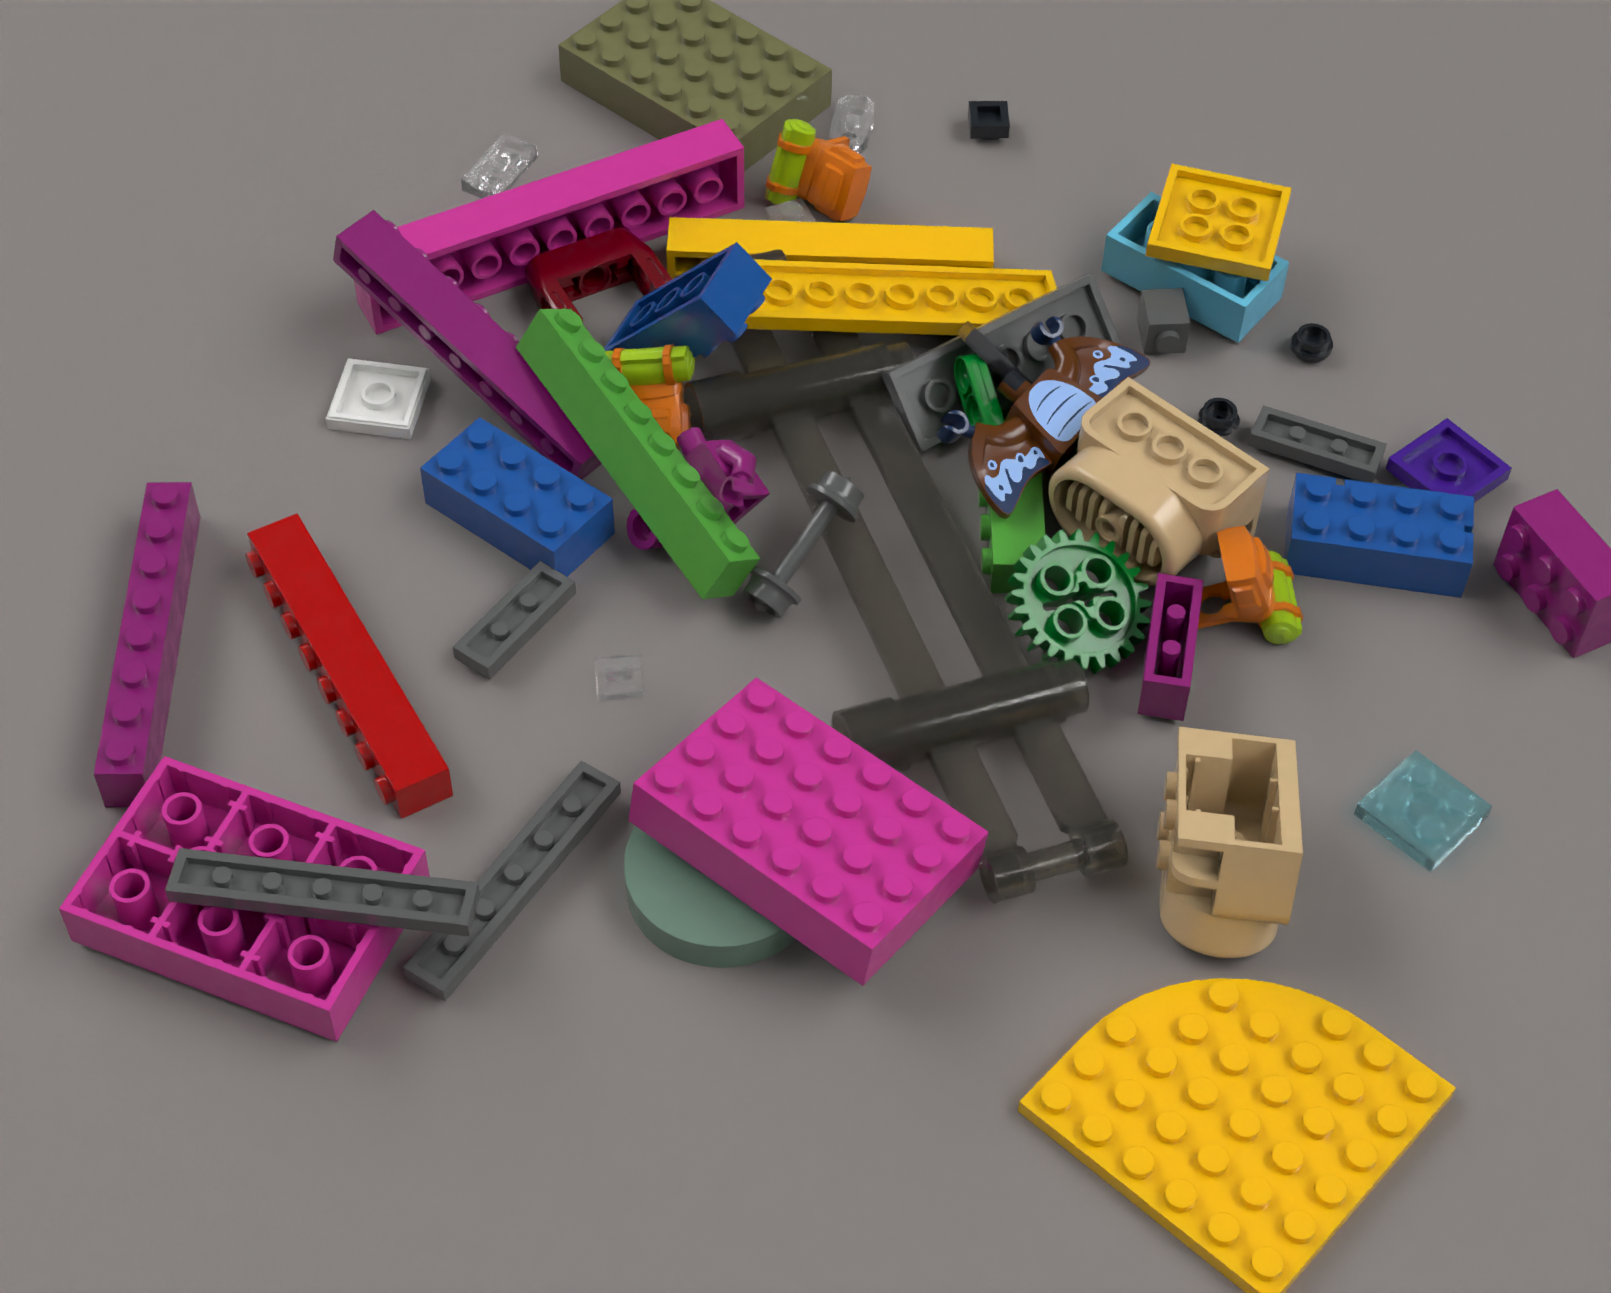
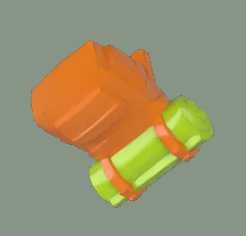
(817, 171)
(658, 382)
(1258, 587)

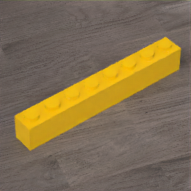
(698, 239)

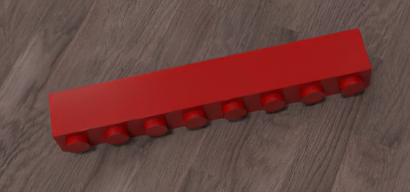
(349, 667)

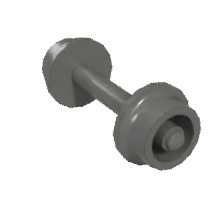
(836, 497)

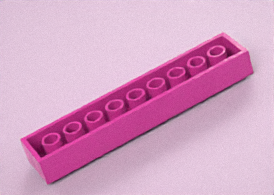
(495, 237)

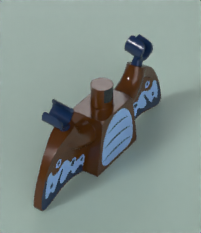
(1045, 414)

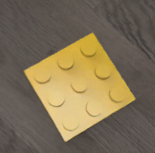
(1218, 222)

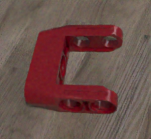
(592, 267)

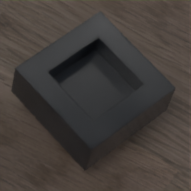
(988, 119)

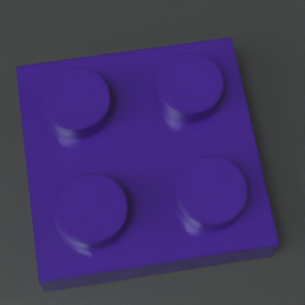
(1448, 462)

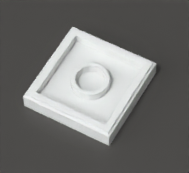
(378, 398)

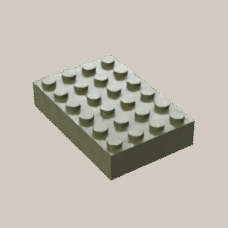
(692, 65)

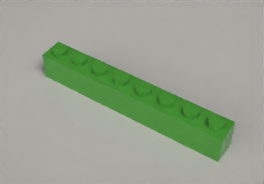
(638, 453)

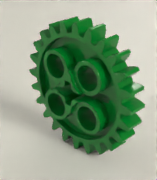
(1066, 565)

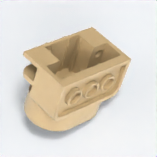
(1154, 483)
(1229, 841)

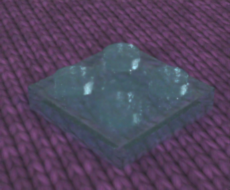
(1423, 810)

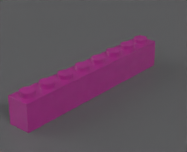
(460, 337)
(148, 642)

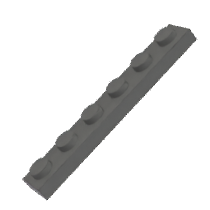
(515, 878)
(323, 892)

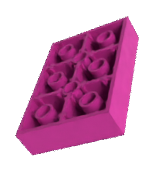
(808, 829)
(268, 962)

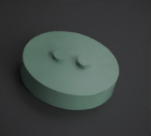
(692, 913)

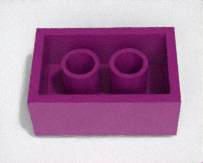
(1559, 571)

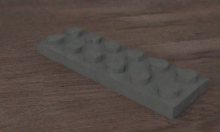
(926, 385)

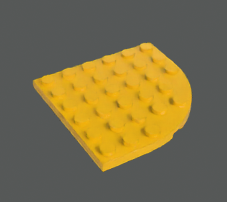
(1239, 1117)

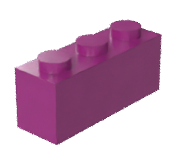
(1170, 647)

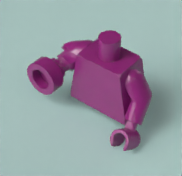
(726, 473)

